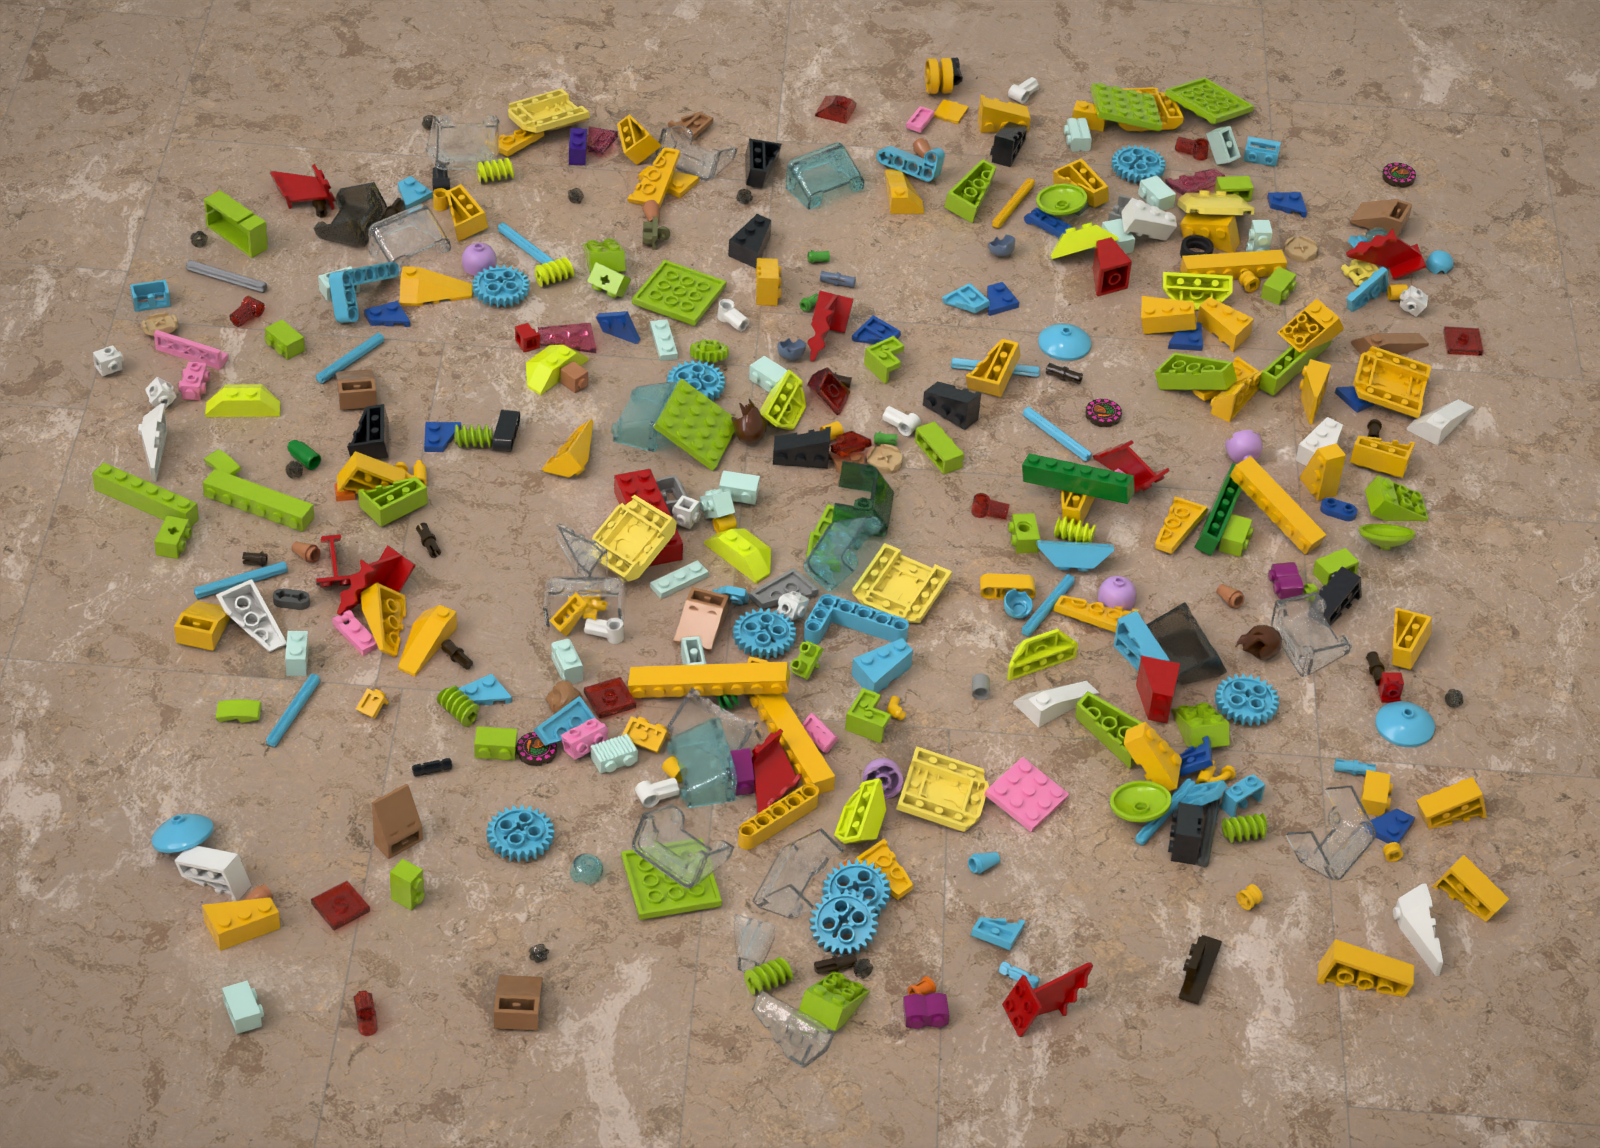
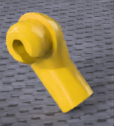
(894, 709)

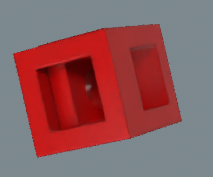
(527, 337)
(1390, 687)

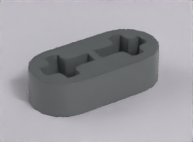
(291, 599)

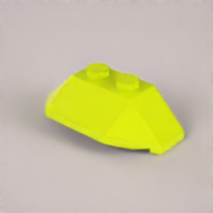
(1080, 239)
(1197, 287)
(545, 367)
(243, 401)
(785, 402)
(742, 552)
(1041, 652)
(862, 814)

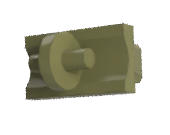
(652, 233)

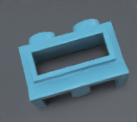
(1262, 155)
(150, 291)
(1236, 794)

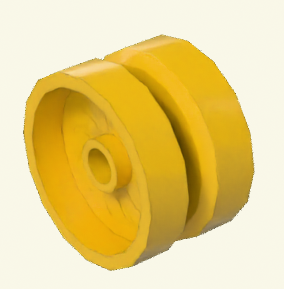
(939, 75)

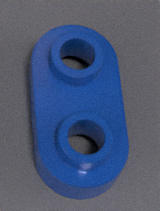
(1338, 509)

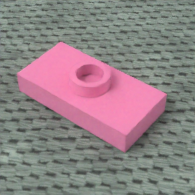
(920, 119)
(819, 733)

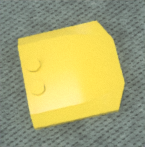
(546, 112)
(1214, 203)
(634, 537)
(900, 585)
(943, 790)

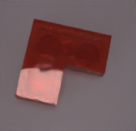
(849, 443)

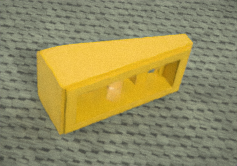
(562, 613)

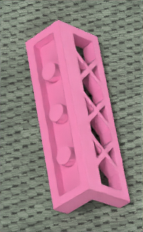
(189, 350)

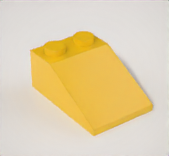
(1313, 387)

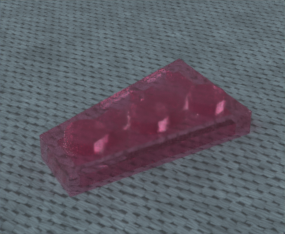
(1193, 184)
(573, 335)

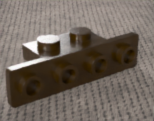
(1199, 968)

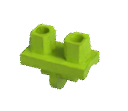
(806, 660)

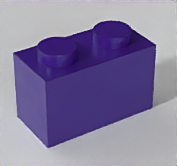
(577, 146)

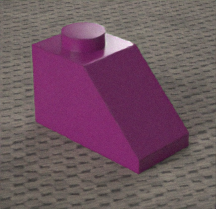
(744, 771)

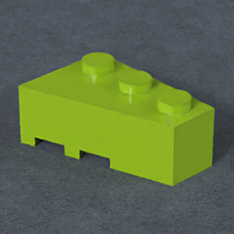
(393, 501)

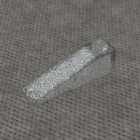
(584, 555)
(796, 1032)

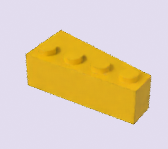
(1365, 969)

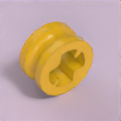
(1392, 852)

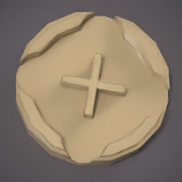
(1300, 249)
(160, 322)
(885, 458)

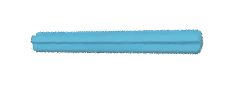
(523, 243)
(349, 358)
(969, 364)
(1057, 434)
(227, 583)
(1047, 605)
(292, 710)
(1151, 827)

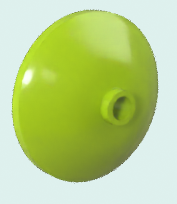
(1061, 199)
(1386, 535)
(1140, 801)

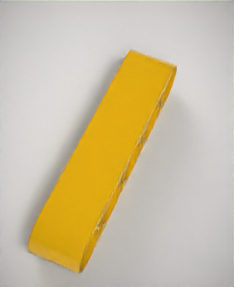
(778, 816)

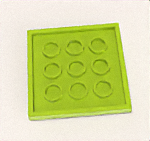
(1209, 100)
(1126, 106)
(679, 292)
(696, 424)
(660, 895)

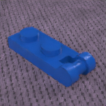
(1046, 222)

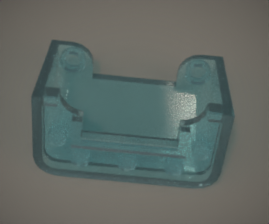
(821, 172)
(640, 415)
(831, 557)
(704, 764)

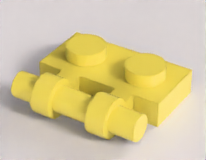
(1363, 268)

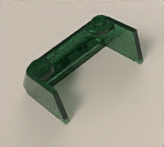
(868, 479)

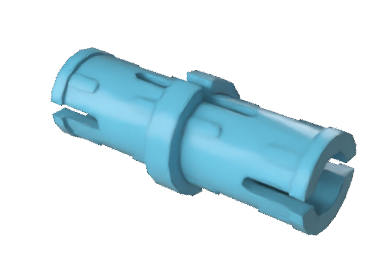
(1353, 766)

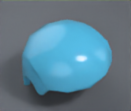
(1439, 261)
(1017, 604)

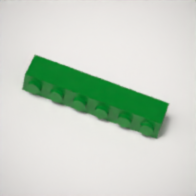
(1078, 478)
(1219, 514)

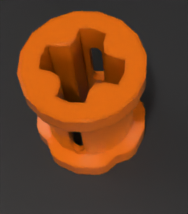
(924, 987)

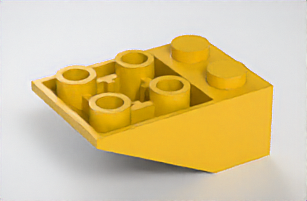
(1311, 327)
(201, 625)

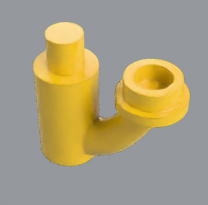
(419, 471)
(1206, 775)

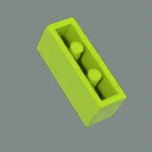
(939, 447)

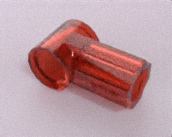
(1197, 147)
(249, 308)
(984, 506)
(365, 1013)

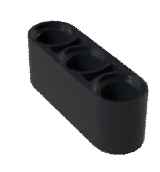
(506, 430)

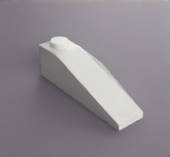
(1440, 422)
(153, 438)
(251, 613)
(1053, 702)
(1417, 925)

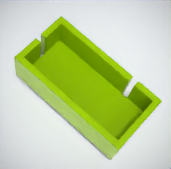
(236, 223)

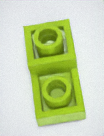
(222, 462)
(240, 709)

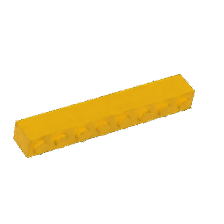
(709, 679)
(795, 740)

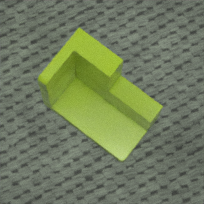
(881, 359)
(865, 718)

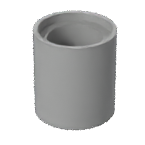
(980, 686)

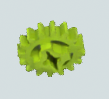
(709, 350)

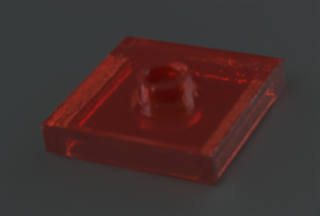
(1463, 341)
(609, 697)
(340, 905)

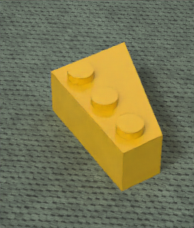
(996, 114)
(636, 140)
(1082, 175)
(1217, 228)
(768, 282)
(1167, 315)
(1225, 322)
(1382, 456)
(1324, 472)
(367, 473)
(1075, 505)
(1409, 637)
(1154, 754)
(1472, 888)
(240, 920)

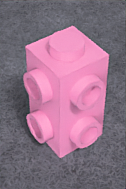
(194, 381)
(579, 739)

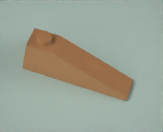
(1393, 342)

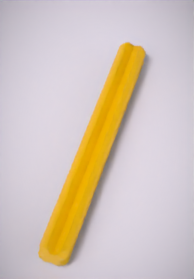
(1013, 203)

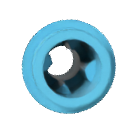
(982, 861)

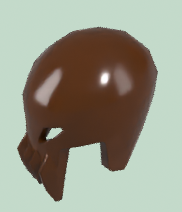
(751, 426)
(1262, 642)

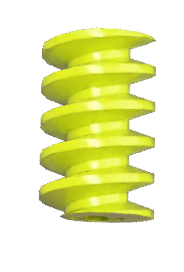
(495, 169)
(553, 270)
(1074, 531)

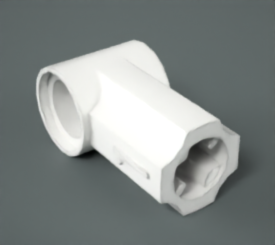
(1021, 92)
(730, 315)
(906, 423)
(610, 629)
(651, 793)

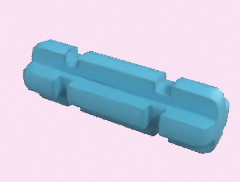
(1016, 973)

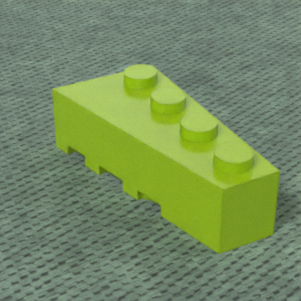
(1106, 724)

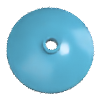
(1064, 342)
(1405, 724)
(182, 833)

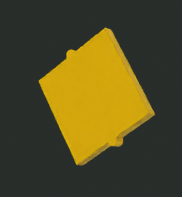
(950, 111)

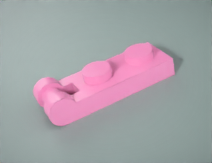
(355, 632)

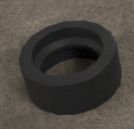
(1196, 241)

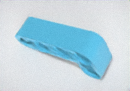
(891, 157)

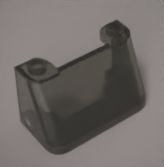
(359, 209)
(1186, 644)

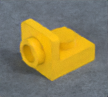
(372, 703)

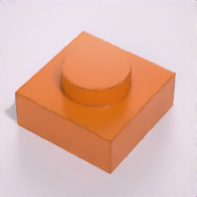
(344, 496)

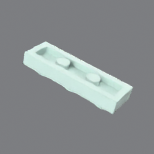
(663, 340)
(679, 579)

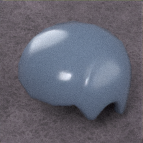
(1002, 247)
(791, 350)

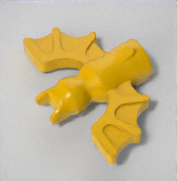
(594, 606)

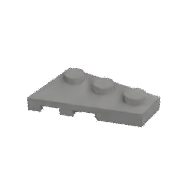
(792, 580)

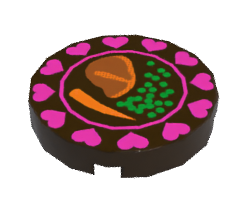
(1399, 174)
(1103, 412)
(533, 751)

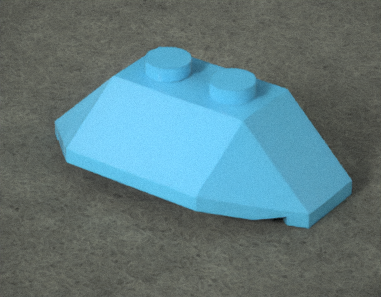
(1075, 554)

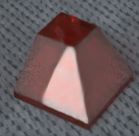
(836, 108)
(829, 389)

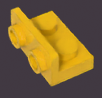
(645, 734)

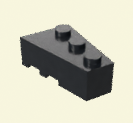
(1008, 144)
(760, 161)
(750, 241)
(953, 404)
(372, 433)
(803, 449)
(1339, 592)
(1185, 833)

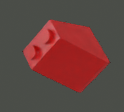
(1110, 267)
(1157, 687)

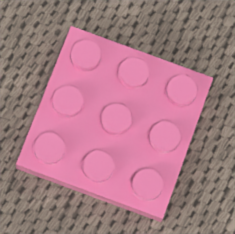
(1026, 794)

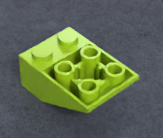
(605, 253)
(1394, 501)
(1201, 721)
(833, 1000)

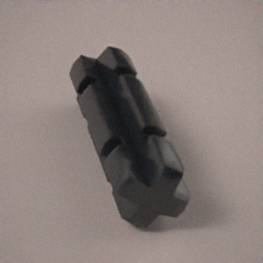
(431, 767)

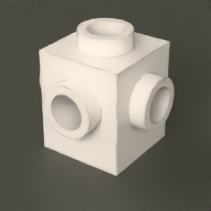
(1413, 300)
(108, 360)
(160, 392)
(686, 512)
(792, 605)

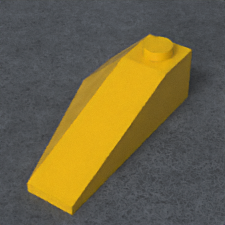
(901, 194)
(423, 285)
(1231, 401)
(573, 454)
(384, 615)
(426, 638)

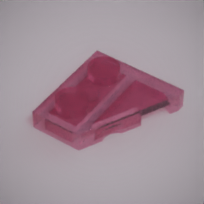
(600, 139)

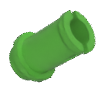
(818, 256)
(807, 303)
(882, 438)

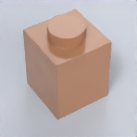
(574, 377)

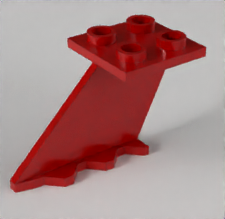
(302, 187)
(1390, 253)
(830, 313)
(1126, 460)
(390, 571)
(327, 581)
(772, 772)
(1026, 1004)

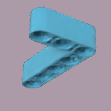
(343, 287)
(854, 616)

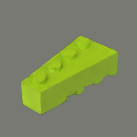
(970, 191)
(1195, 373)

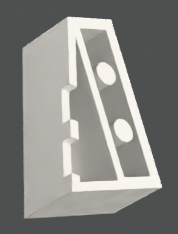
(1147, 220)
(1324, 434)
(215, 868)

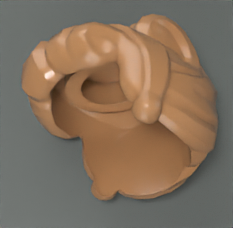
(561, 695)

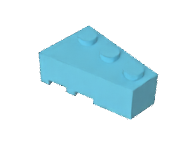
(1136, 639)
(882, 665)

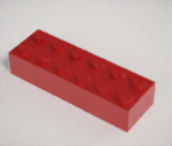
(645, 487)

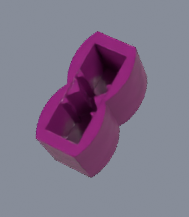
(1286, 580)
(926, 1010)

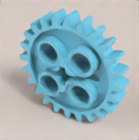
(1137, 163)
(500, 286)
(700, 376)
(764, 633)
(1246, 699)
(520, 833)
(851, 875)
(828, 914)

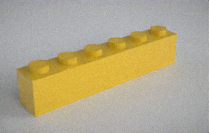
(1234, 264)
(1277, 505)

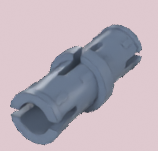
(827, 277)

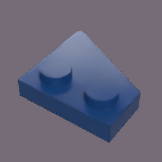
(1287, 202)
(1000, 299)
(387, 315)
(619, 325)
(875, 331)
(1187, 339)
(1350, 397)
(439, 435)
(1196, 758)
(1392, 825)

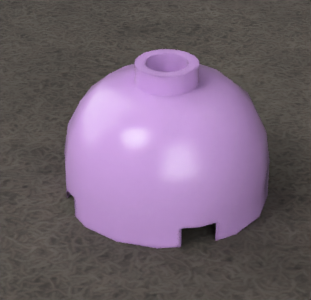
(477, 257)
(1243, 445)
(1117, 592)
(888, 772)

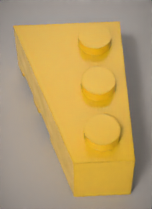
(466, 213)
(996, 369)
(1452, 804)

